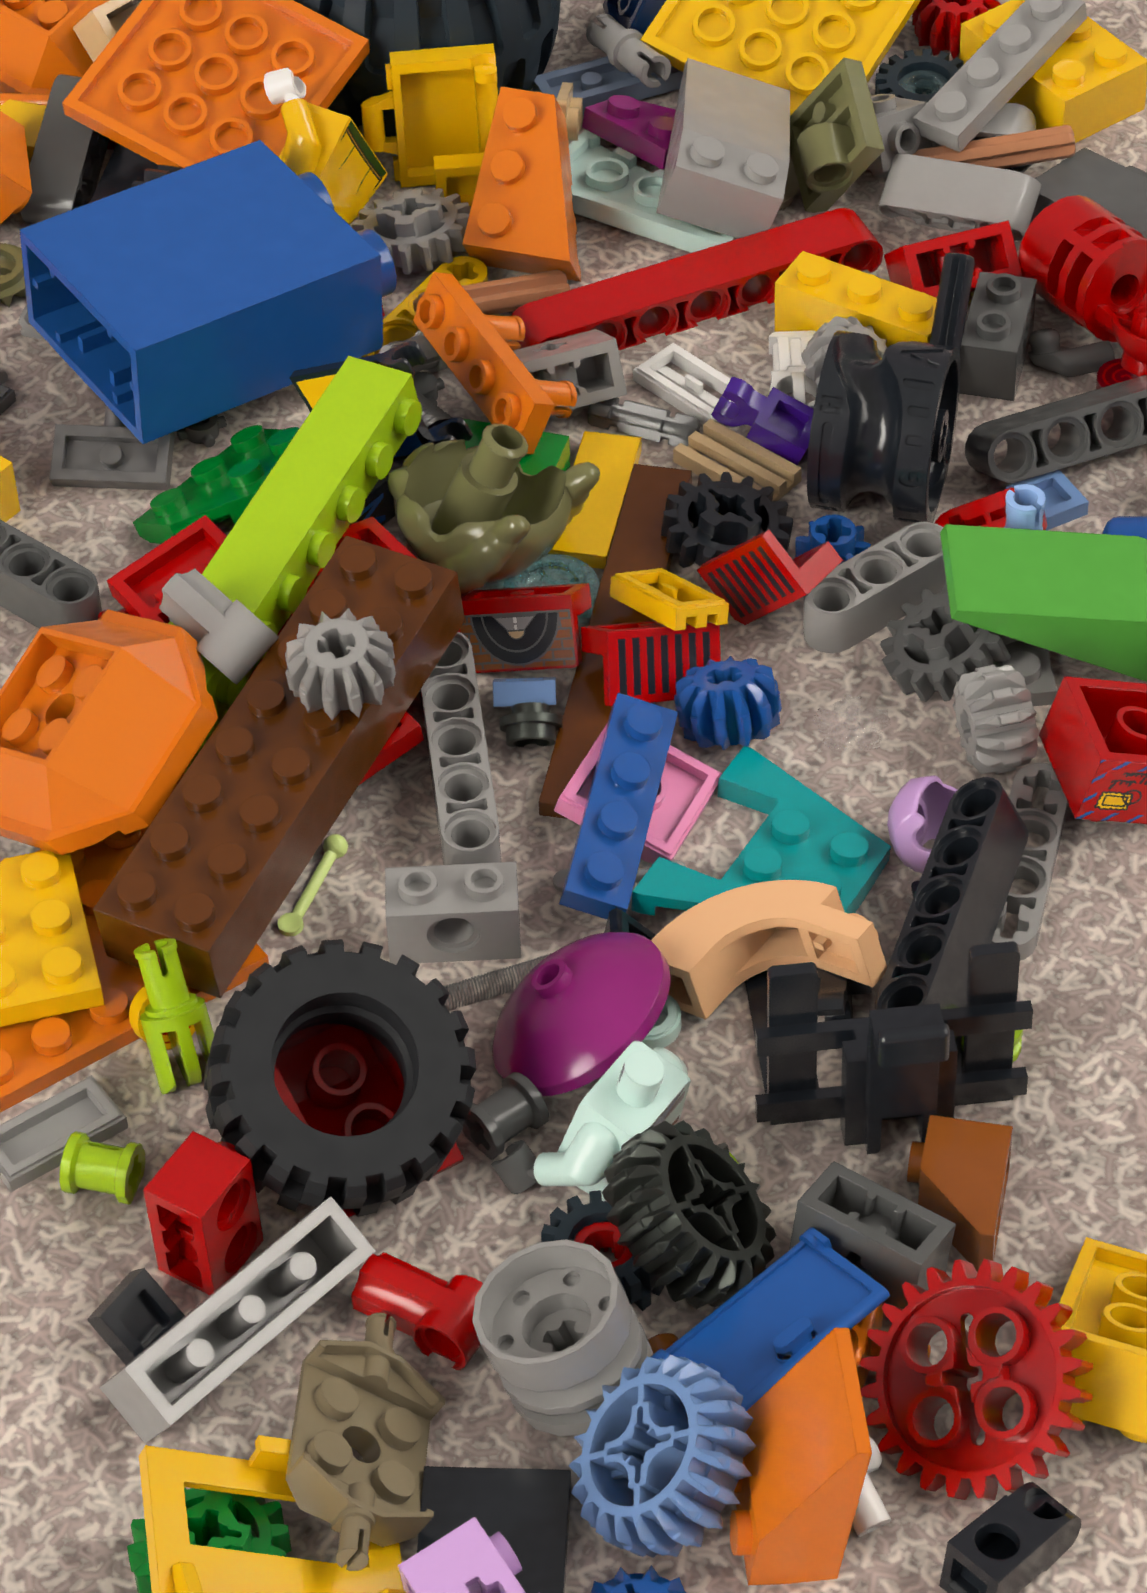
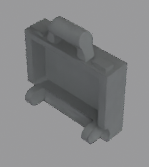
(1091, 175)

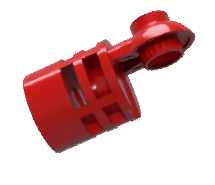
(1092, 272)

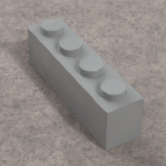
(237, 1320)

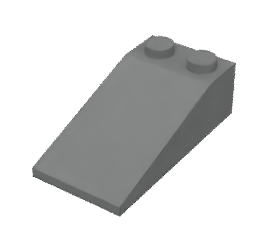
(726, 152)

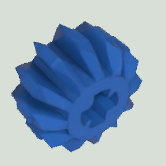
(727, 703)

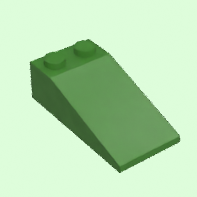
(1053, 591)

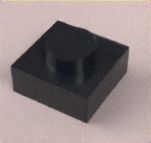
(134, 1315)

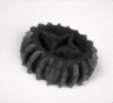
(688, 1213)

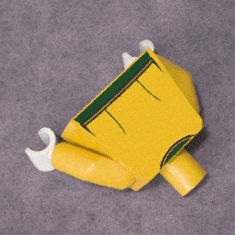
(325, 146)

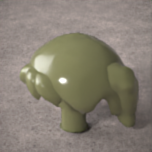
(481, 510)

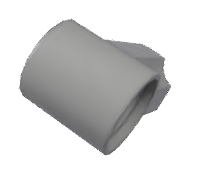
(224, 629)

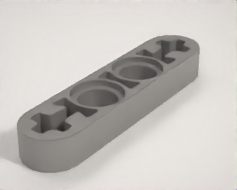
(1039, 862)

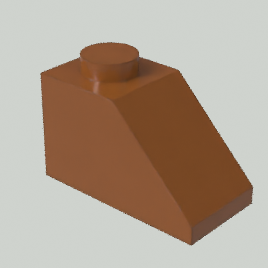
(964, 1179)

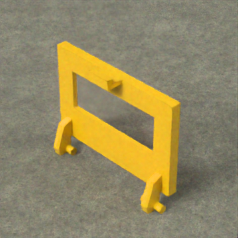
(192, 1568)

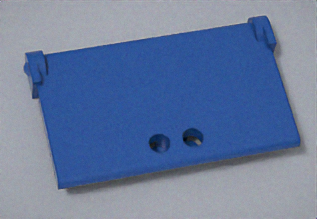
(778, 1315)

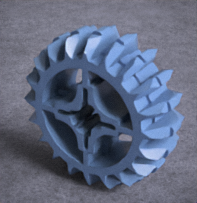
(662, 1456)

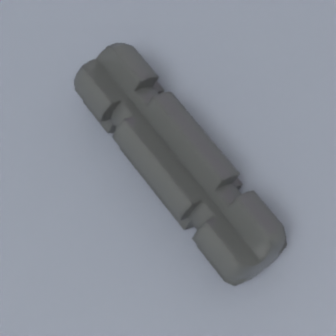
(643, 421)

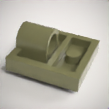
(834, 136)

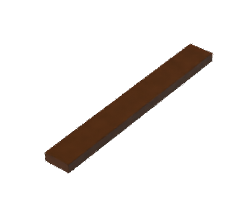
(634, 547)

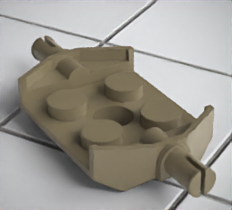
(383, 1409)

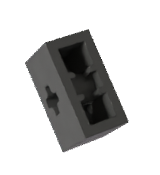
(997, 335)
(875, 1229)

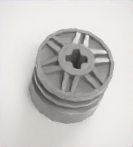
(558, 1332)

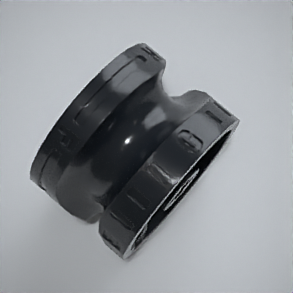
(883, 425)

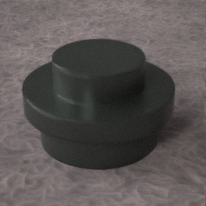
(530, 725)

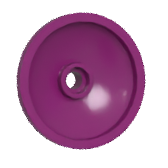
(581, 1010)

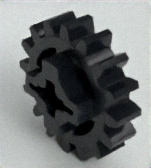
(722, 518)

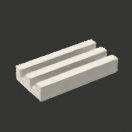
(679, 391)

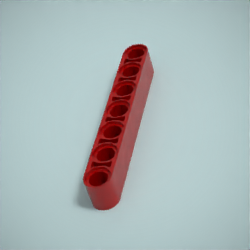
(699, 284)

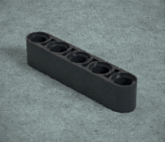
(956, 898)

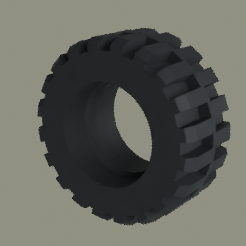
(357, 993)

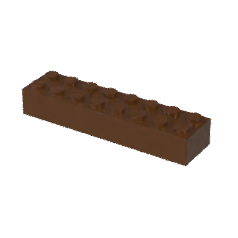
(274, 777)

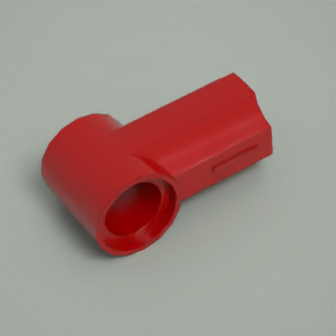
(423, 1305)

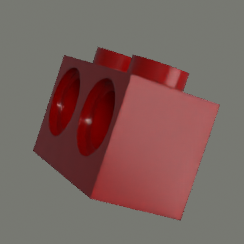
(204, 1213)

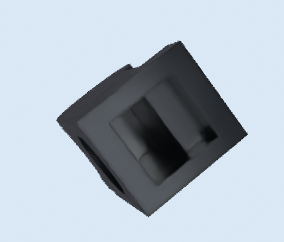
(1009, 1543)

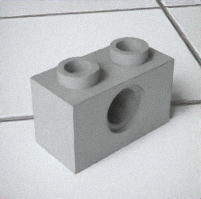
(453, 912)

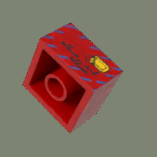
(1100, 748)

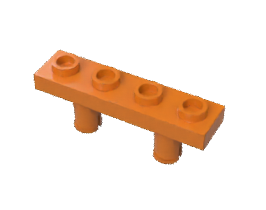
(484, 361)

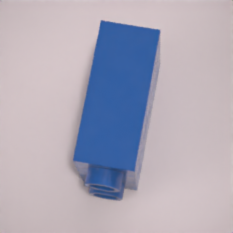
(204, 288)

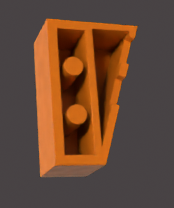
(523, 190)

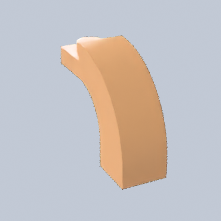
(761, 927)

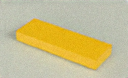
(592, 530)

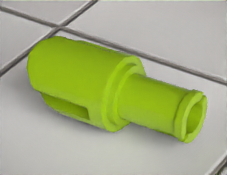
(172, 1012)

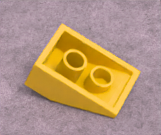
(1111, 1309)

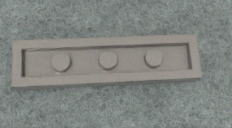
(998, 70)

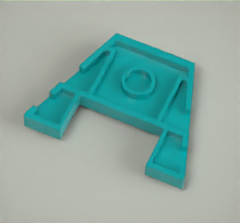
(795, 842)

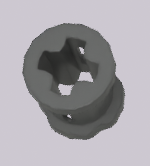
(505, 1115)

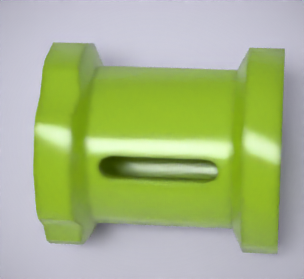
(101, 1167)

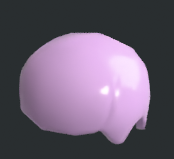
(917, 818)

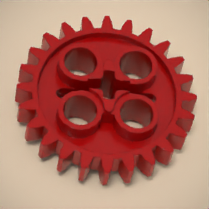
(1035, 1368)

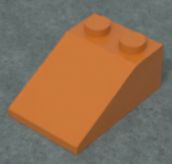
(804, 1469)

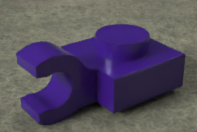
(775, 420)

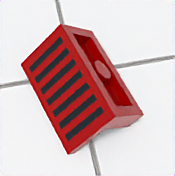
(763, 577)
(649, 657)

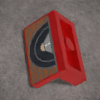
(525, 627)

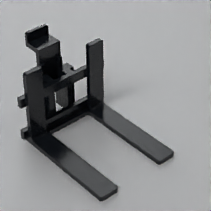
(895, 1059)

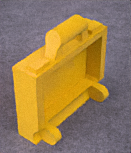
(439, 104)

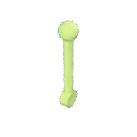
(291, 923)

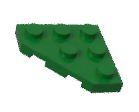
(217, 485)

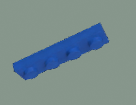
(619, 807)

